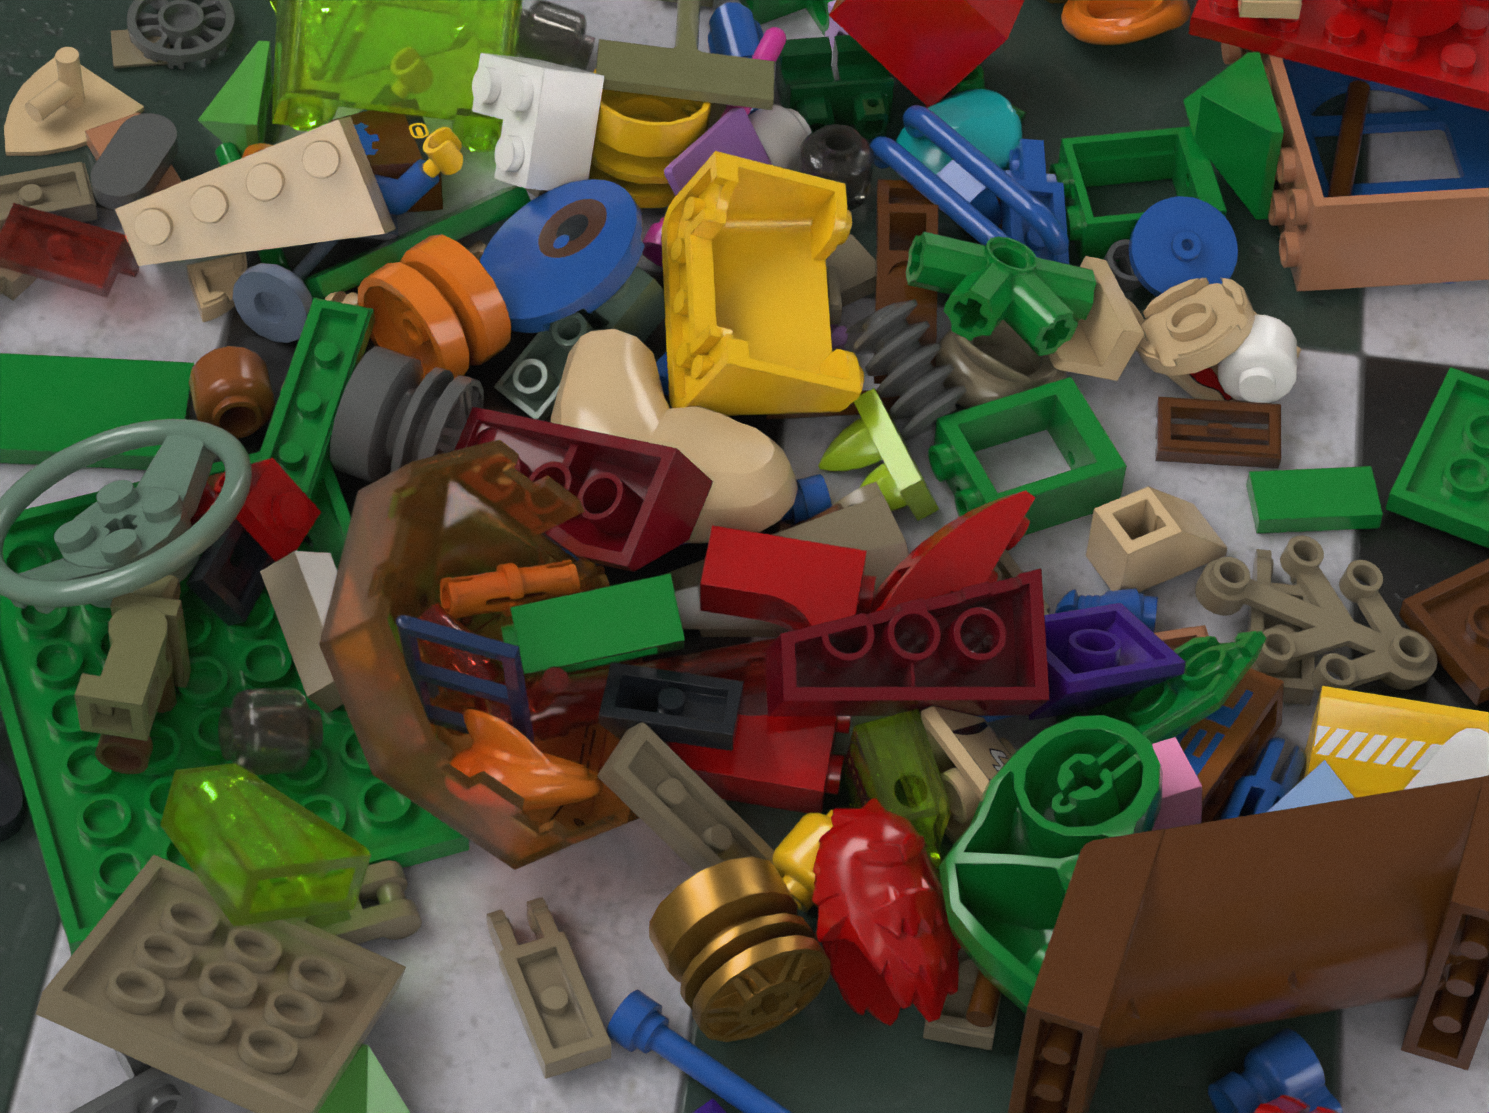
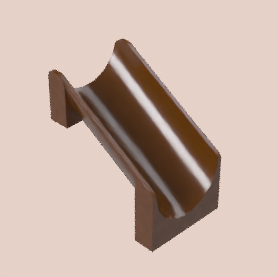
(1264, 927)

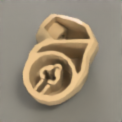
(617, 391)

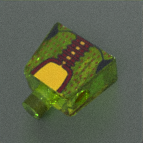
(897, 766)

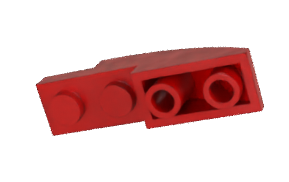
(958, 553)

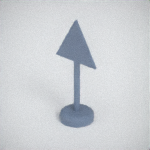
(276, 299)

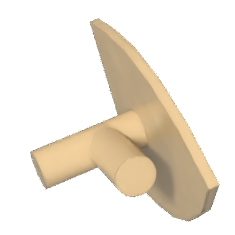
(60, 105)

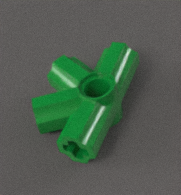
(1000, 283)

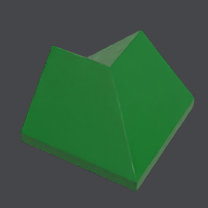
(1240, 130)

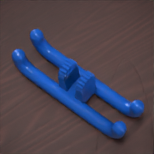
(967, 184)

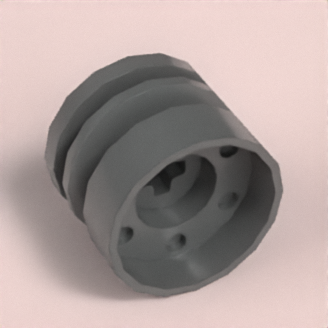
(398, 414)

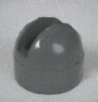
(1125, 277)

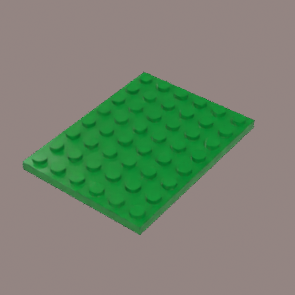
(105, 824)

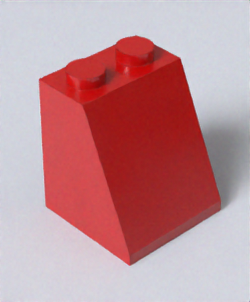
(928, 41)

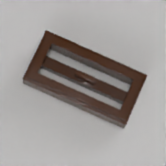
(1218, 441)

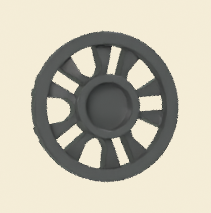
(184, 26)

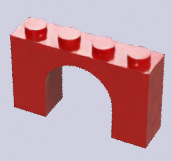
(795, 586)

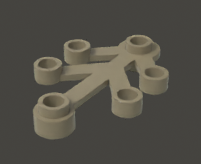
(1392, 652)

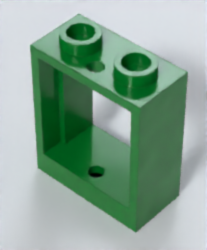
(1127, 159)
(1060, 409)
(597, 627)

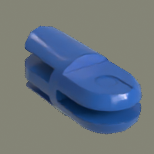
(1257, 792)

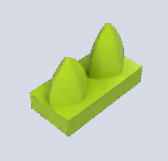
(876, 439)

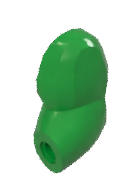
(1020, 851)

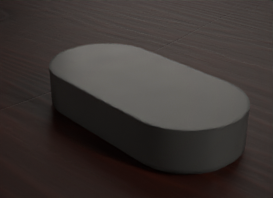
(134, 160)

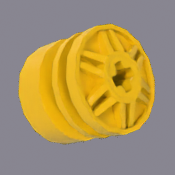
(640, 138)

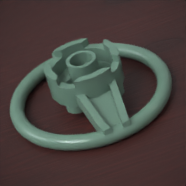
(130, 531)

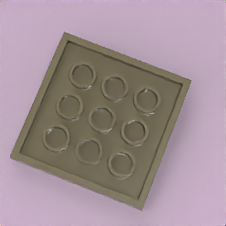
(232, 1009)

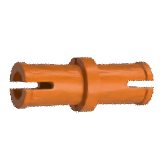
(507, 588)

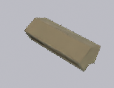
(301, 594)

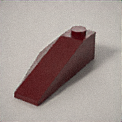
(633, 492)

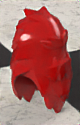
(883, 915)

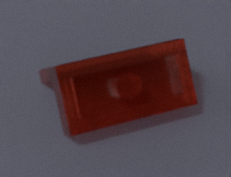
(64, 250)

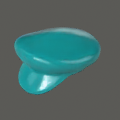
(978, 116)

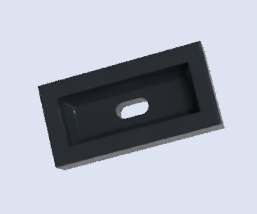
(232, 585)

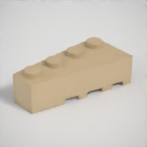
(275, 198)

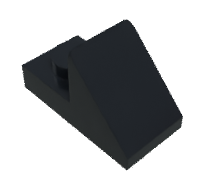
(672, 704)

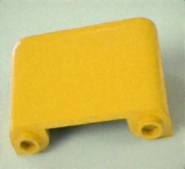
(752, 291)

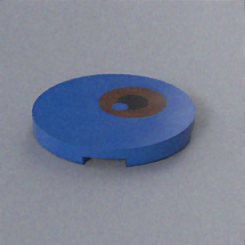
(565, 252)

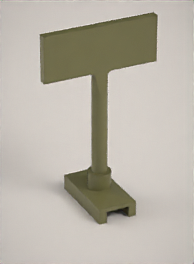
(685, 70)

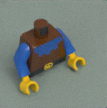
(407, 158)

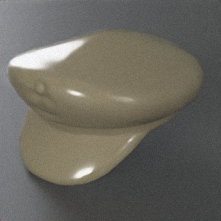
(994, 365)

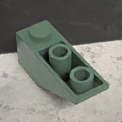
(537, 372)

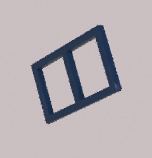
(511, 694)

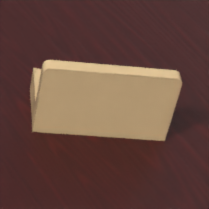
(1107, 336)

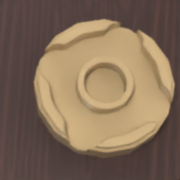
(1195, 326)

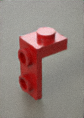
(274, 510)

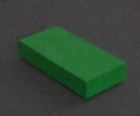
(1314, 499)

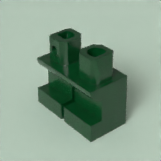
(849, 92)

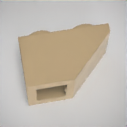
(1149, 540)

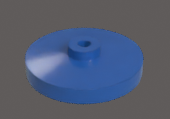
(1181, 242)

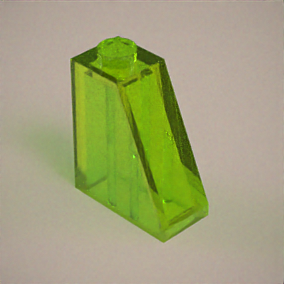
(260, 848)

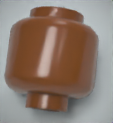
(232, 390)

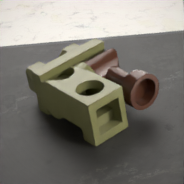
(138, 677)

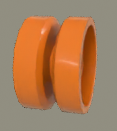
(437, 307)

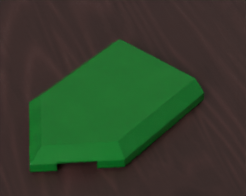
(1182, 701)

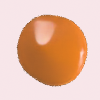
(1122, 20)
(522, 766)

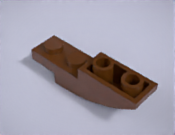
(899, 218)

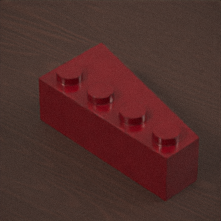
(955, 651)

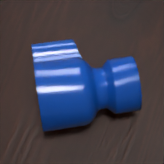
(1271, 1069)

